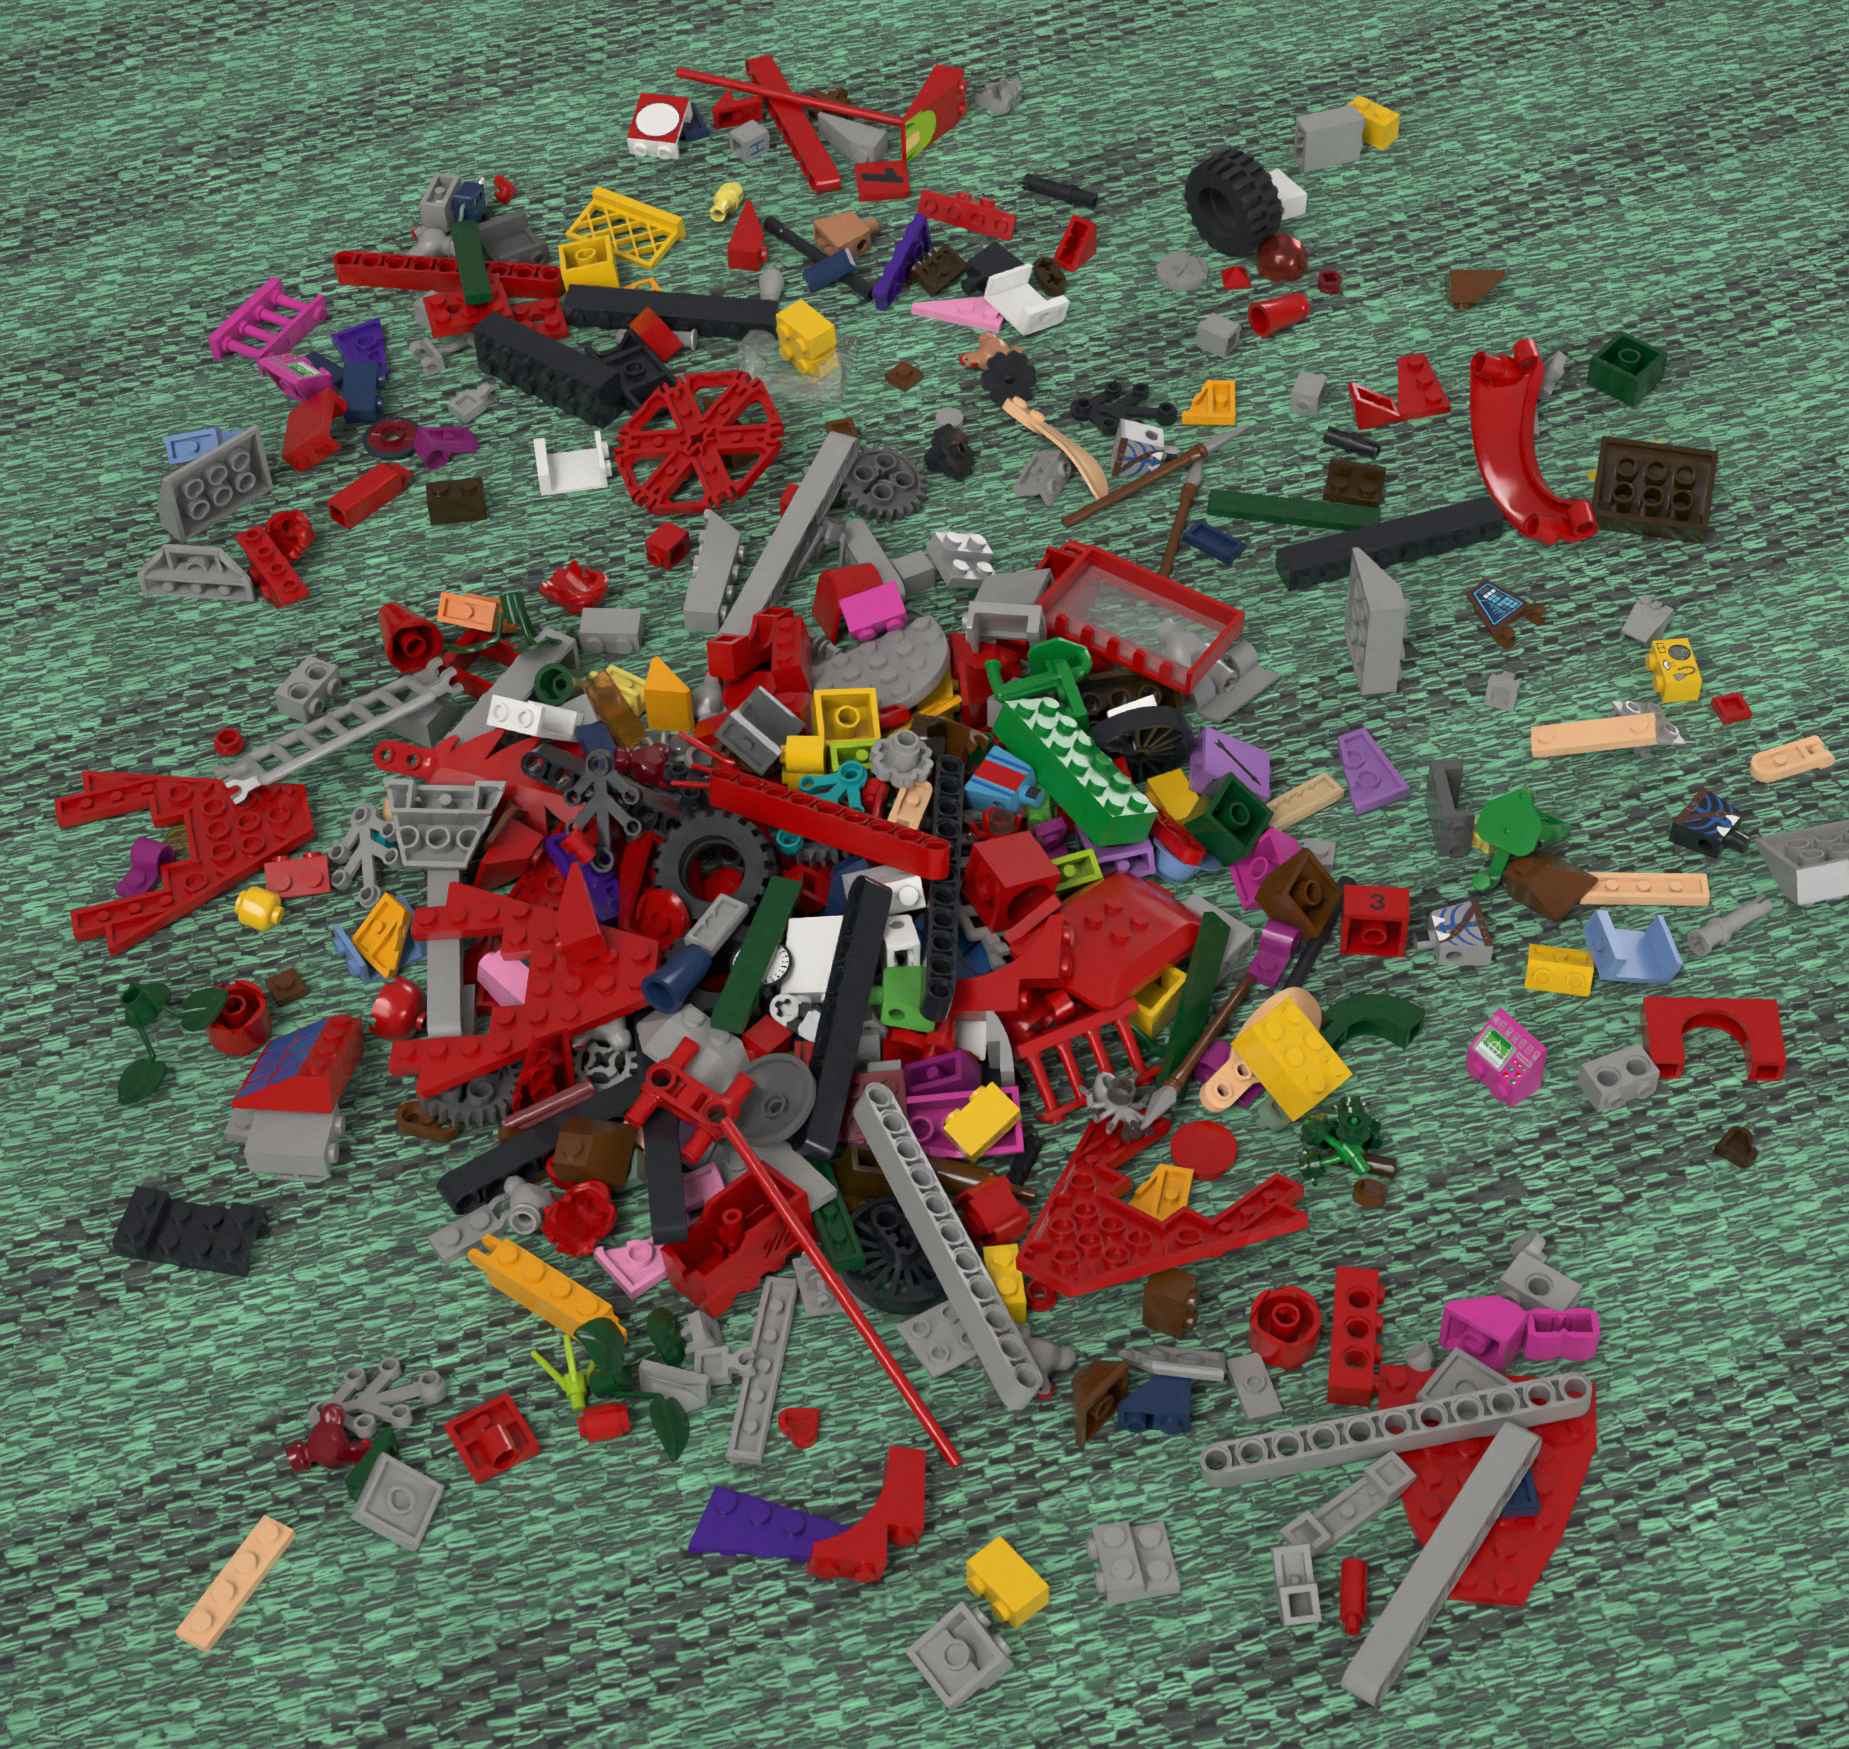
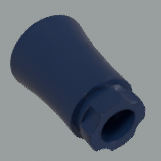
(676, 979)

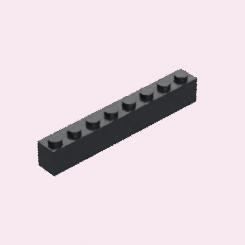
(679, 311)
(1390, 542)

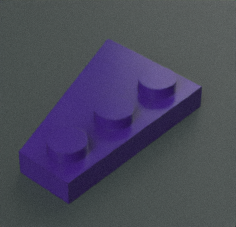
(362, 344)

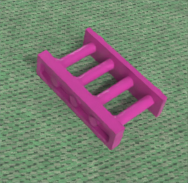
(259, 309)

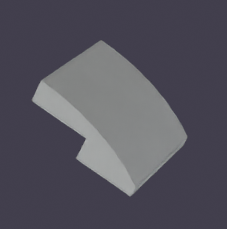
(999, 1049)

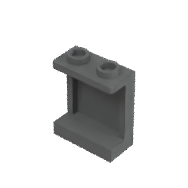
(511, 240)
(759, 729)
(1450, 828)

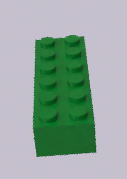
(1075, 771)

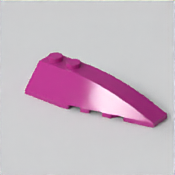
(927, 1119)

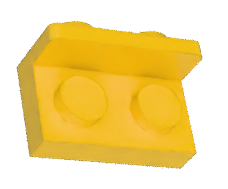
(1559, 970)

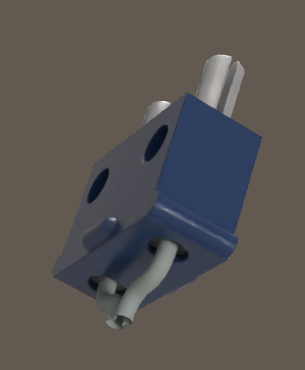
(471, 202)

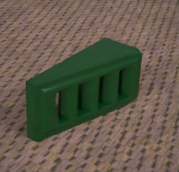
(358, 1476)

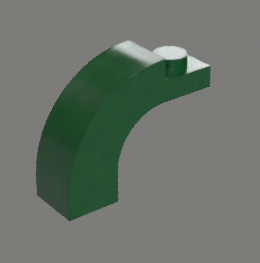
(1372, 1015)

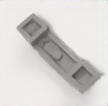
(1353, 1507)

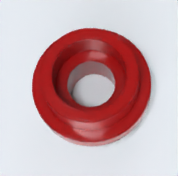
(229, 742)
(1039, 1305)

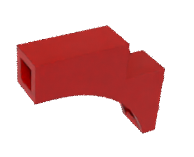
(1006, 989)
(893, 1519)

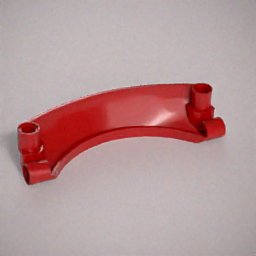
(1502, 426)

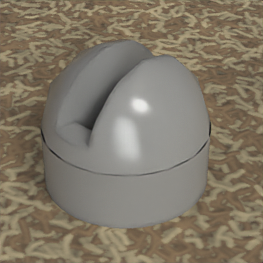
(1420, 1357)

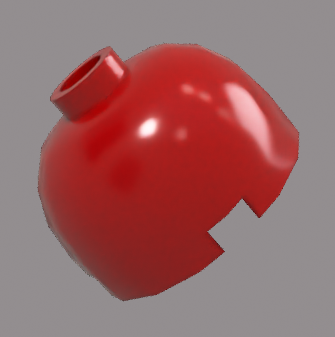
(399, 1010)

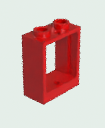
(472, 684)

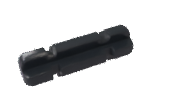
(1024, 1161)

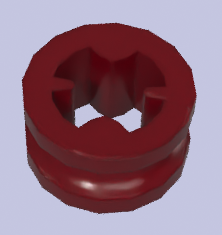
(1329, 276)

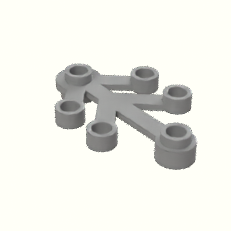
(363, 822)
(372, 1401)

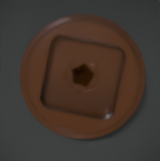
(1369, 1193)

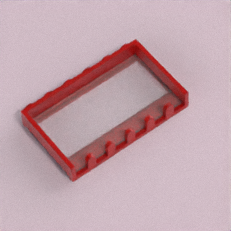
(1140, 619)

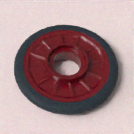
(376, 437)

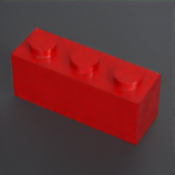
(791, 655)

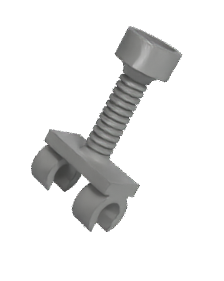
(436, 354)

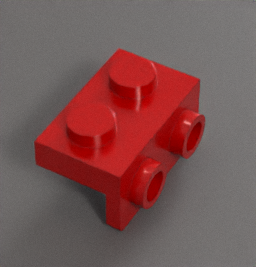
(298, 876)

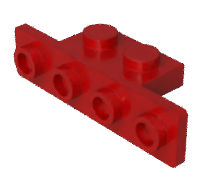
(968, 213)
(270, 569)

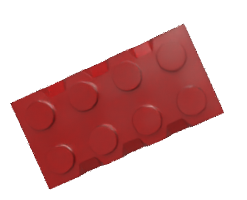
(735, 1242)

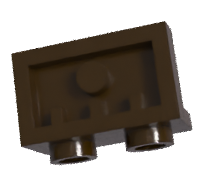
(937, 270)
(1354, 483)

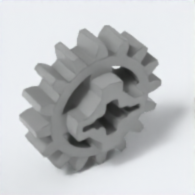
(607, 1055)

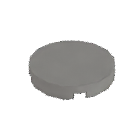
(1182, 271)

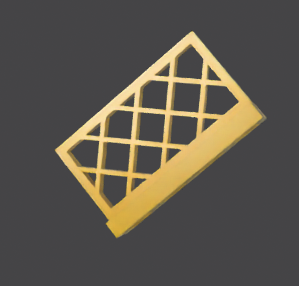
(636, 215)

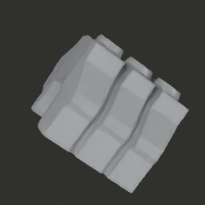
(1000, 96)
(1648, 621)

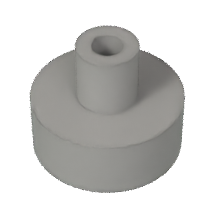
(1530, 1243)

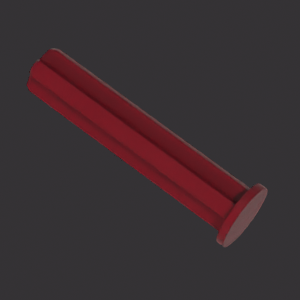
(551, 1105)

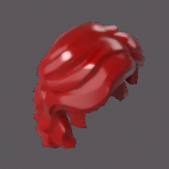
(290, 533)
(574, 589)
(580, 1218)

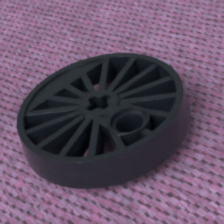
(1148, 738)
(892, 1250)

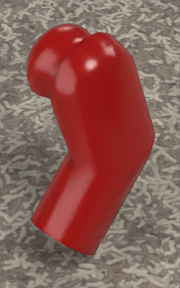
(506, 189)

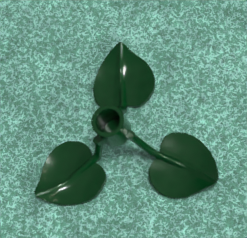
(515, 612)
(142, 1006)
(605, 1346)

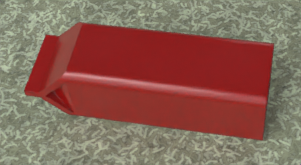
(368, 494)

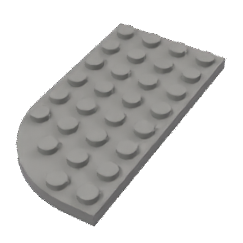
(899, 665)

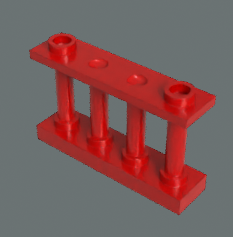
(1060, 1039)

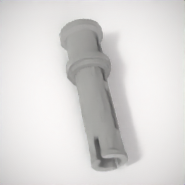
(1720, 930)

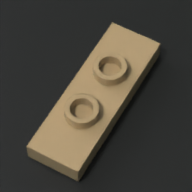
(1303, 801)

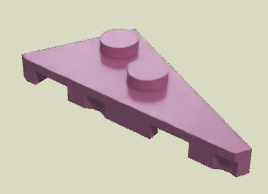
(970, 312)
(634, 1266)

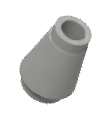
(771, 284)

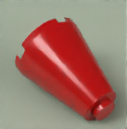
(408, 638)

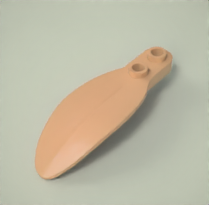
(1081, 458)
(1227, 1076)

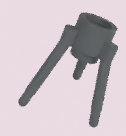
(828, 533)

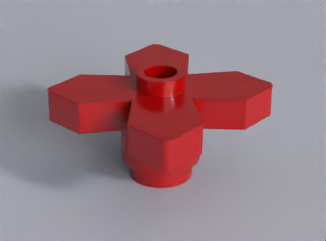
(931, 1043)

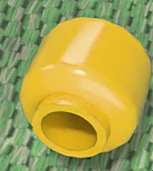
(259, 908)

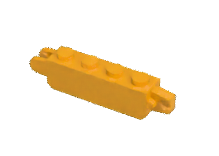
(540, 1286)

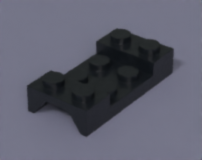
(638, 368)
(188, 1232)

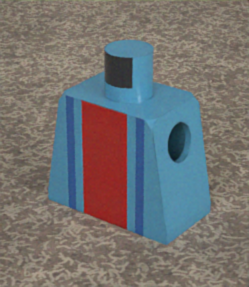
(1003, 783)

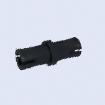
(1352, 443)

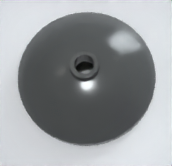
(778, 1101)

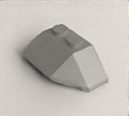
(195, 574)
(720, 1051)

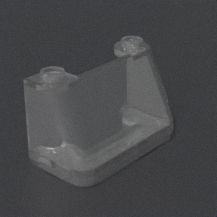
(782, 379)

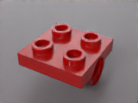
(491, 1438)

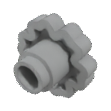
(901, 759)

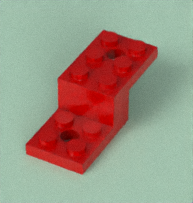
(445, 324)

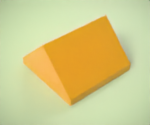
(667, 700)

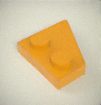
(383, 935)

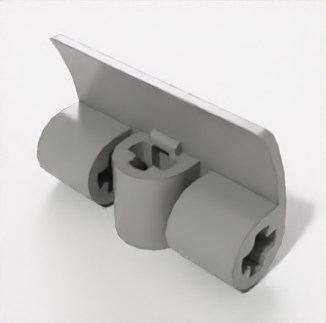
(1229, 684)

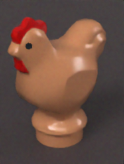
(988, 346)

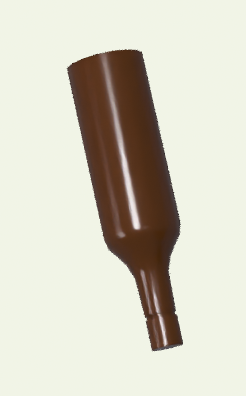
(960, 1176)

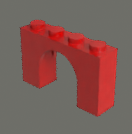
(1750, 1021)

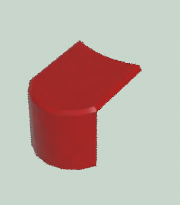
(839, 584)

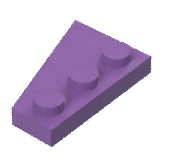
(1369, 773)

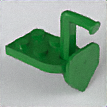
(1052, 666)
(1514, 828)

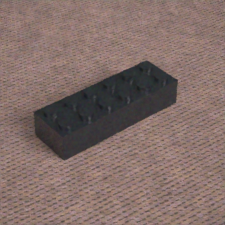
(548, 370)

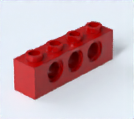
(1351, 1289)

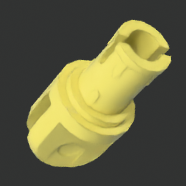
(726, 200)

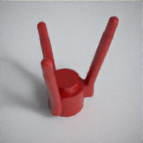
(727, 763)
(874, 796)

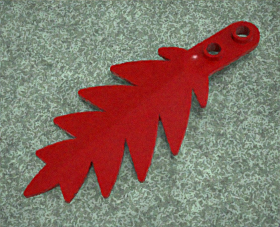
(473, 763)

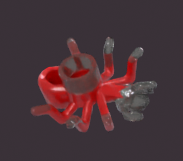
(998, 823)

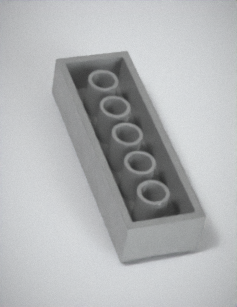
(519, 685)

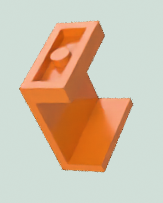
(472, 612)

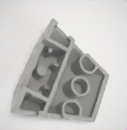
(441, 822)

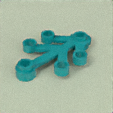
(841, 784)

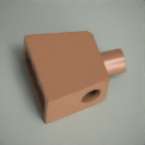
(843, 232)

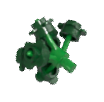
(1355, 1129)

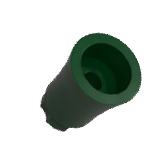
(558, 684)

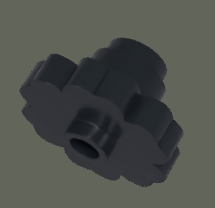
(998, 367)
(950, 453)

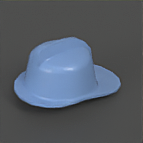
(1174, 870)

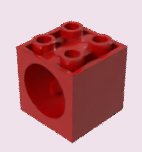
(1008, 879)

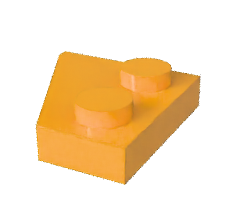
(1212, 405)
(1164, 1191)

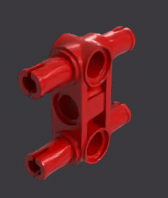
(688, 1099)

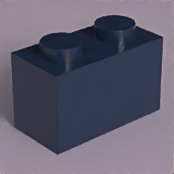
(363, 392)

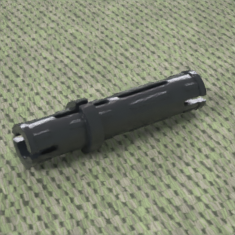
(1069, 193)

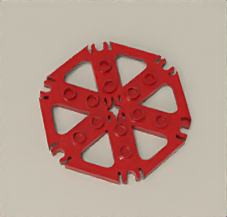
(717, 435)

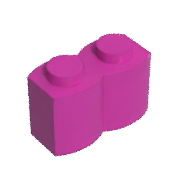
(1563, 1334)

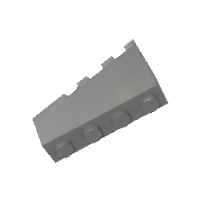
(713, 575)

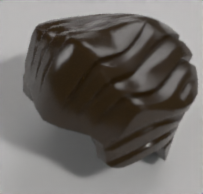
(932, 732)

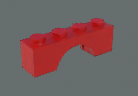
(736, 654)

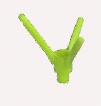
(573, 1383)

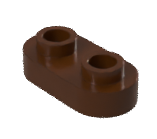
(426, 1126)

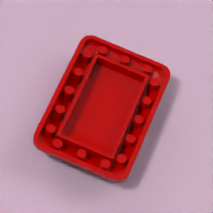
(1122, 938)

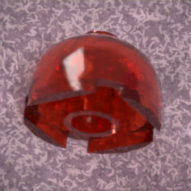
(1282, 258)

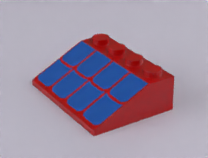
(305, 1068)

